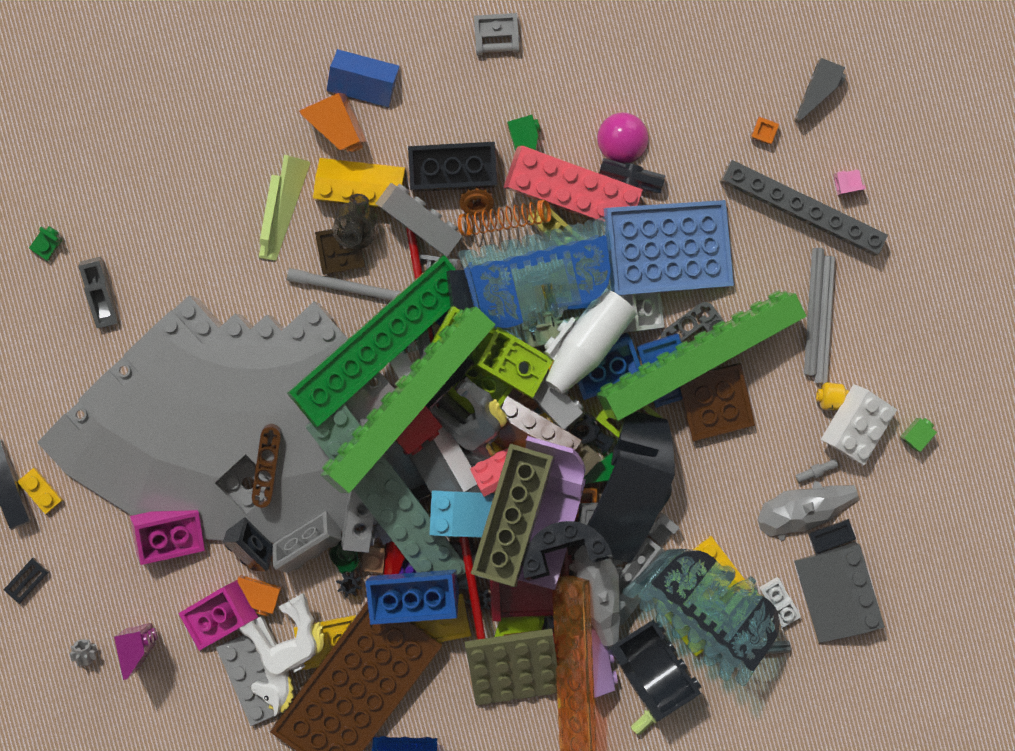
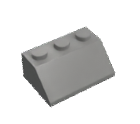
(306, 543)

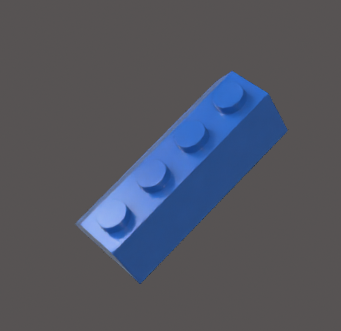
(412, 596)

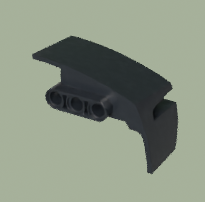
(636, 486)

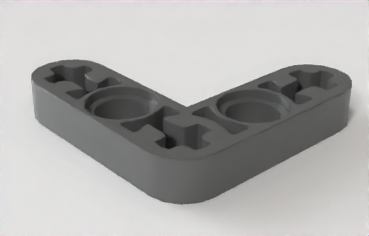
(706, 322)

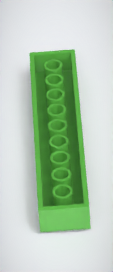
(701, 354)
(407, 399)

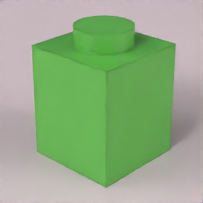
(919, 434)

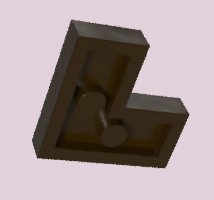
(336, 259)

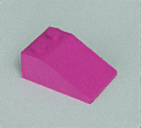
(166, 535)
(217, 615)

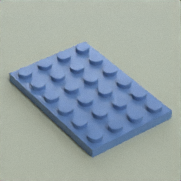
(668, 247)

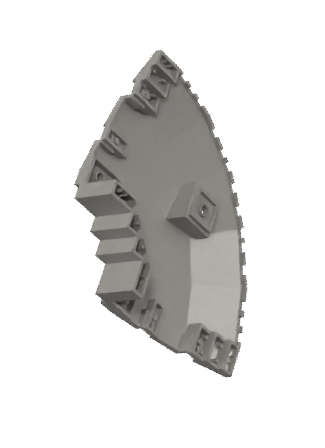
(192, 420)

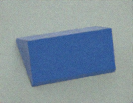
(362, 78)

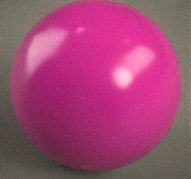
(622, 138)

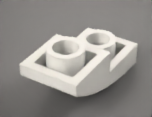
(777, 595)

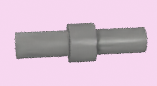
(816, 470)

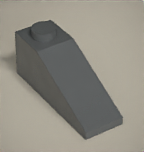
(824, 81)

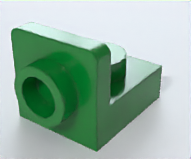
(46, 242)

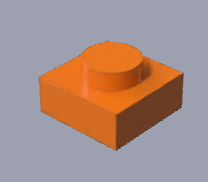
(764, 130)

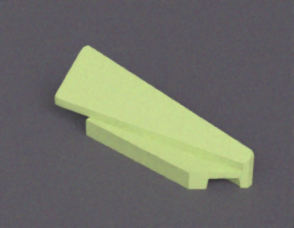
(280, 205)

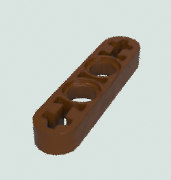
(264, 465)

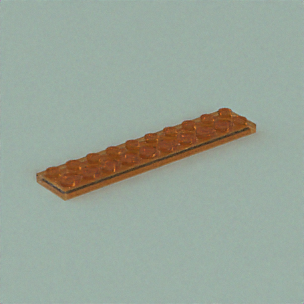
(574, 664)

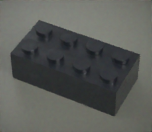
(452, 166)

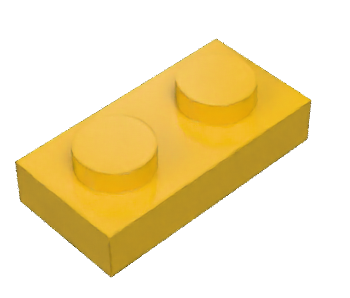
(40, 490)

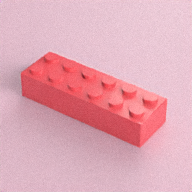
(567, 184)

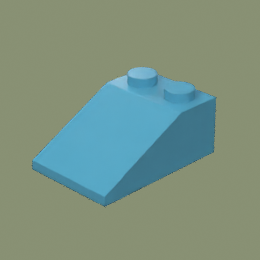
(459, 513)

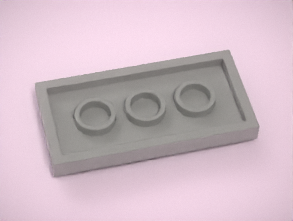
(245, 668)

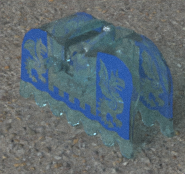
(509, 280)

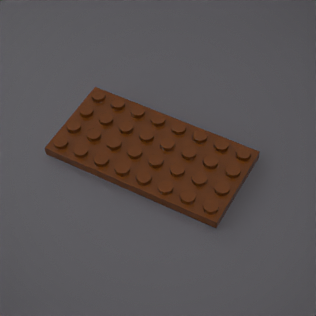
(356, 686)

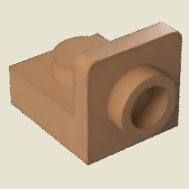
(374, 559)

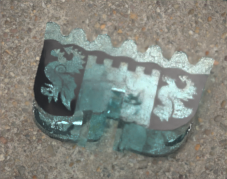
(727, 622)

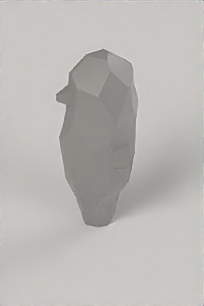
(804, 508)
(603, 594)

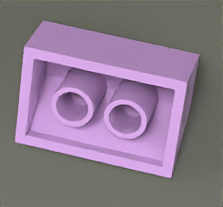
(603, 675)

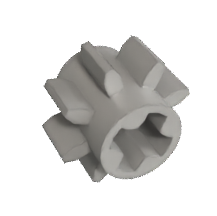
(83, 652)

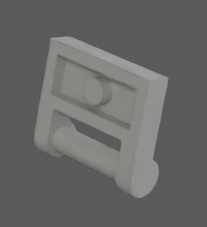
(496, 26)

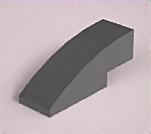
(98, 292)

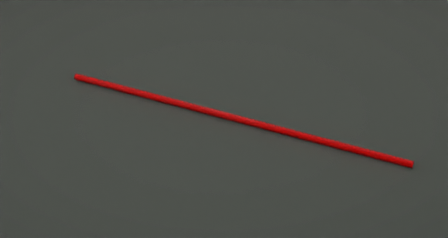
(465, 546)

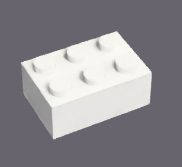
(859, 424)

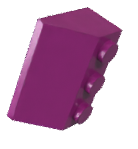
(134, 647)

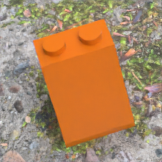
(336, 122)

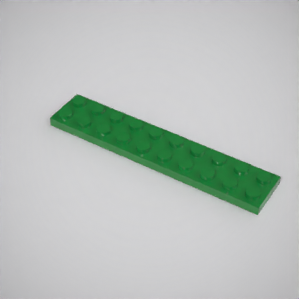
(374, 344)

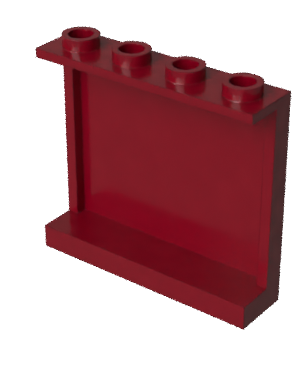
(523, 599)

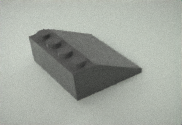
(839, 593)

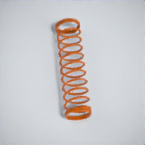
(540, 208)

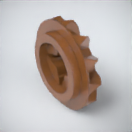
(486, 201)

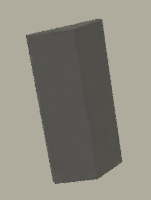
(435, 469)

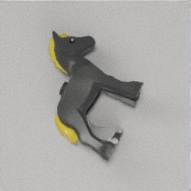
(476, 430)

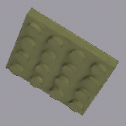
(512, 666)

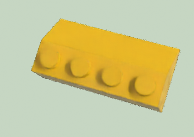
(340, 179)

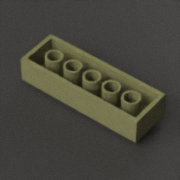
(512, 515)

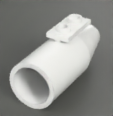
(586, 342)

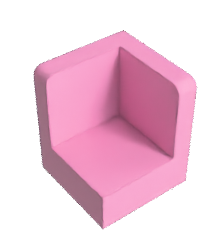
(848, 182)

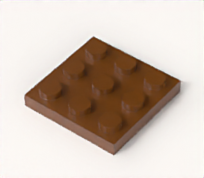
(717, 402)

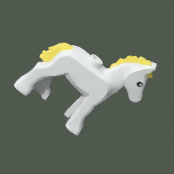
(288, 655)

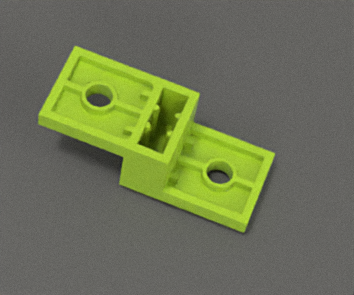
(500, 357)

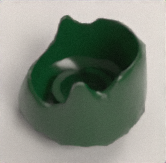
(345, 560)

